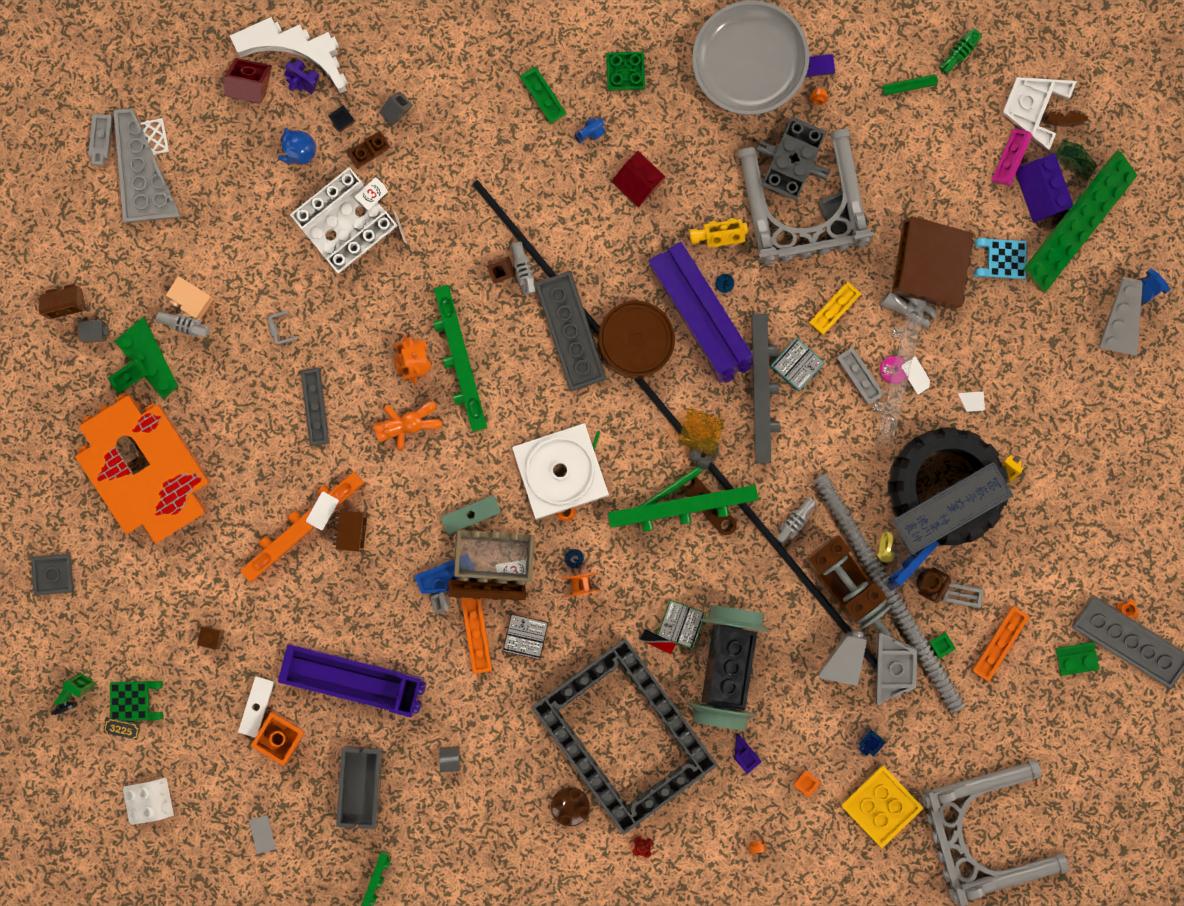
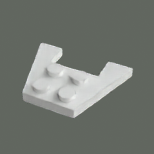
(1028, 102)

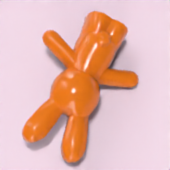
(409, 422)

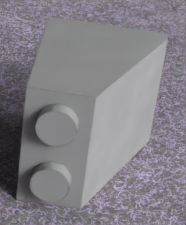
(846, 659)

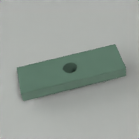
(459, 519)

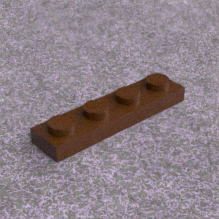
(486, 590)

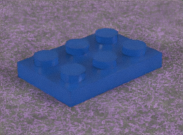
(909, 565)

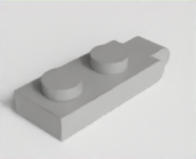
(100, 138)

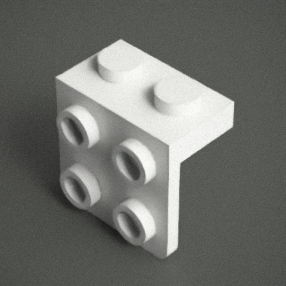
(148, 801)

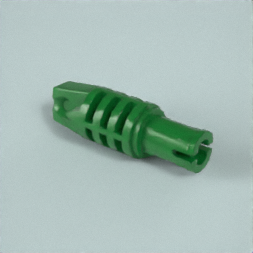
(961, 50)

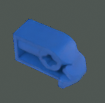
(1152, 286)

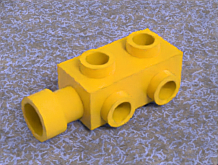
(722, 234)

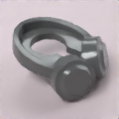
(703, 462)

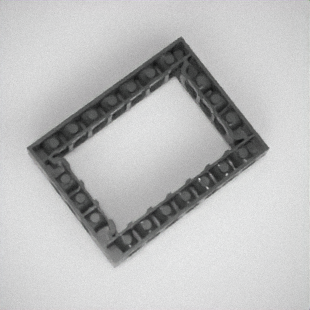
(624, 815)

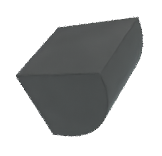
(395, 108)
(449, 759)

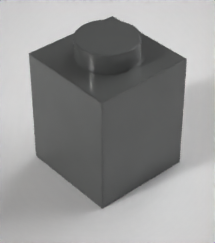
(93, 331)

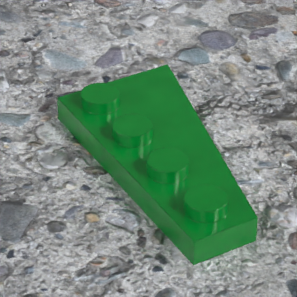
(141, 344)

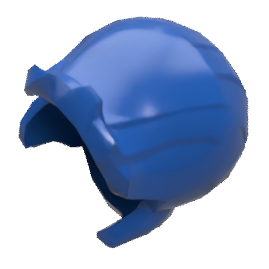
(298, 146)

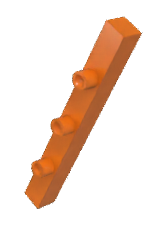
(275, 550)

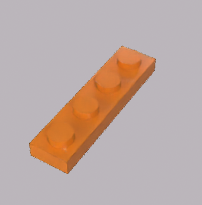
(476, 635)
(1000, 643)

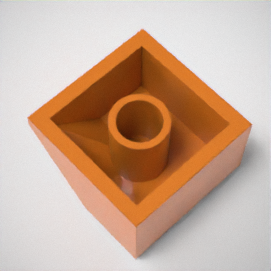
(278, 738)

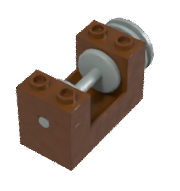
(848, 584)

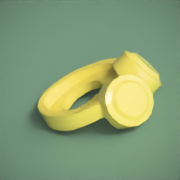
(884, 552)

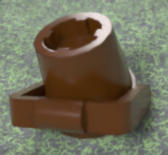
(930, 582)

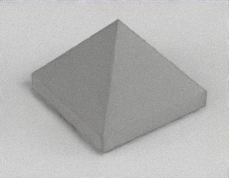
(440, 603)

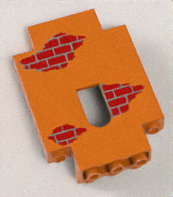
(157, 496)

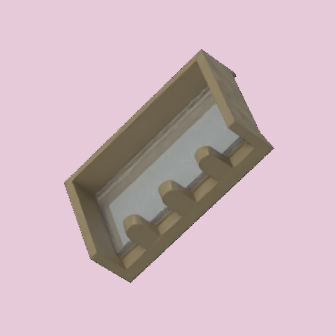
(493, 556)

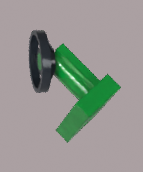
(76, 685)

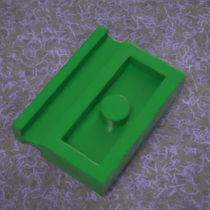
(1077, 659)

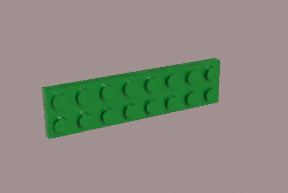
(1080, 221)

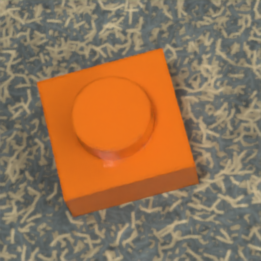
(806, 783)

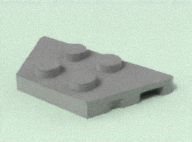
(894, 668)

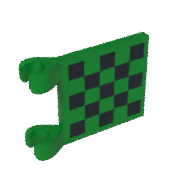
(131, 700)

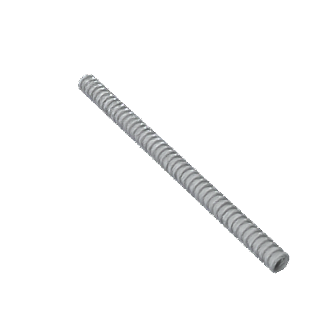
(897, 606)

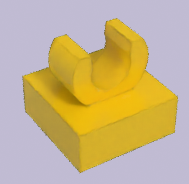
(1012, 467)

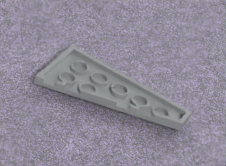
(142, 184)

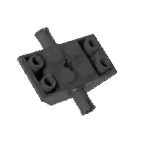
(799, 142)

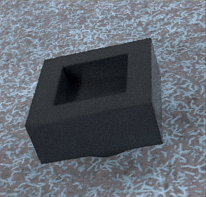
(341, 118)

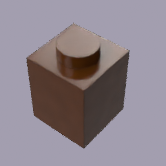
(501, 269)
(210, 637)

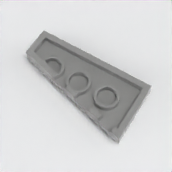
(1123, 322)

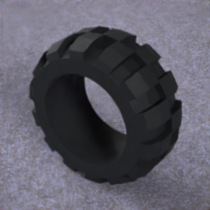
(948, 439)

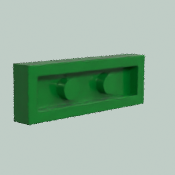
(543, 95)
(376, 879)

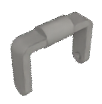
(273, 329)

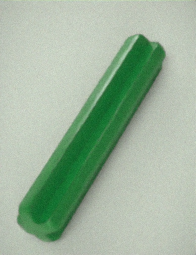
(911, 84)

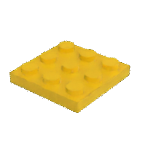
(882, 806)

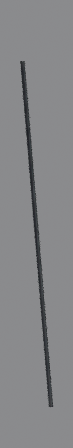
(676, 424)

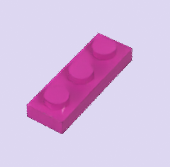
(1012, 157)

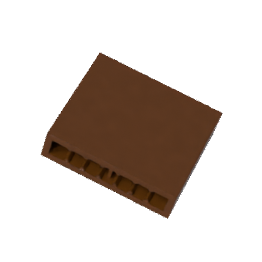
(932, 263)

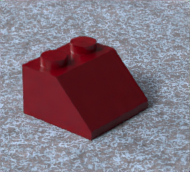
(247, 80)
(638, 179)

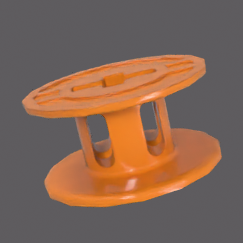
(581, 584)

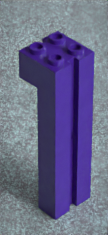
(702, 313)
(352, 680)

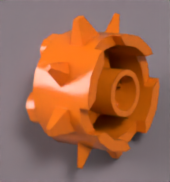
(411, 359)

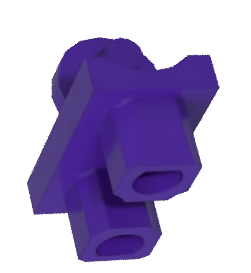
(299, 79)

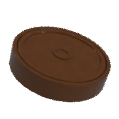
(636, 339)

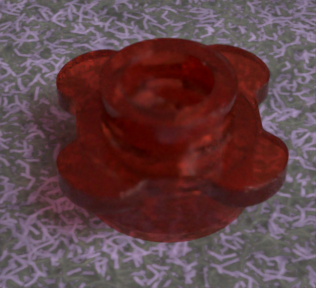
(642, 852)

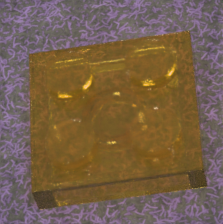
(701, 431)

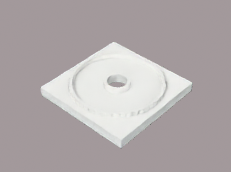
(556, 494)

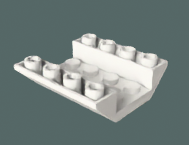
(335, 210)

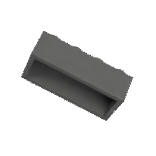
(359, 787)

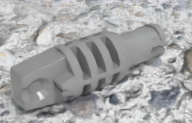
(523, 269)
(183, 324)
(796, 521)

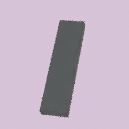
(315, 407)

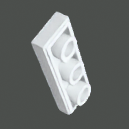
(253, 718)

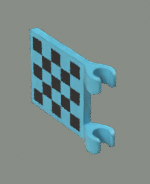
(1005, 258)

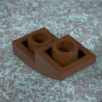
(1073, 118)
(368, 150)

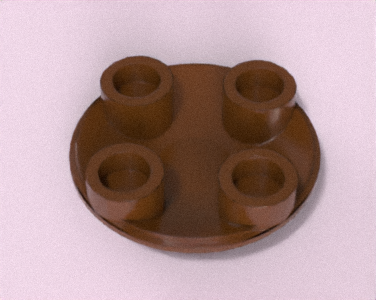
(570, 806)

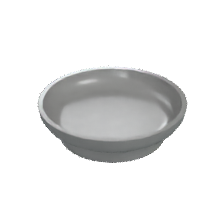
(750, 57)

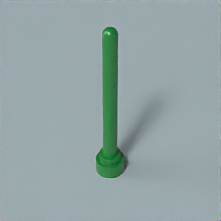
(672, 487)

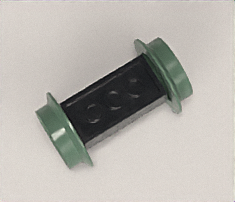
(728, 668)

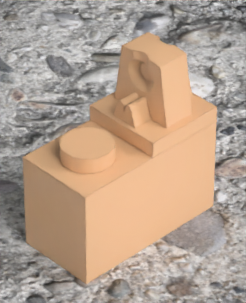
(192, 299)

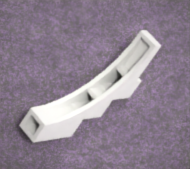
(266, 37)

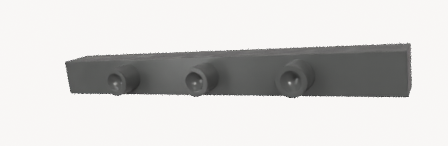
(762, 389)

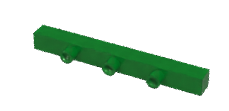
(459, 359)
(683, 508)

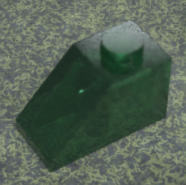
(1076, 159)

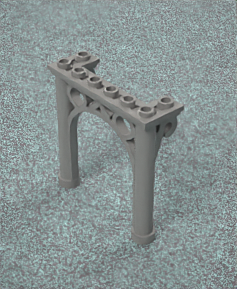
(850, 196)
(999, 878)

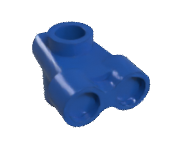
(593, 128)

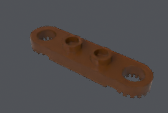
(700, 489)

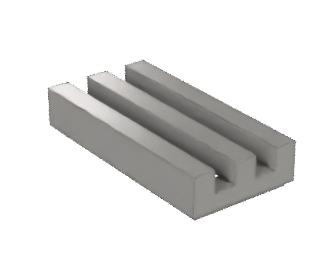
(978, 598)

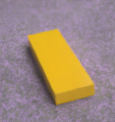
(835, 308)

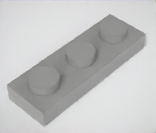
(860, 376)

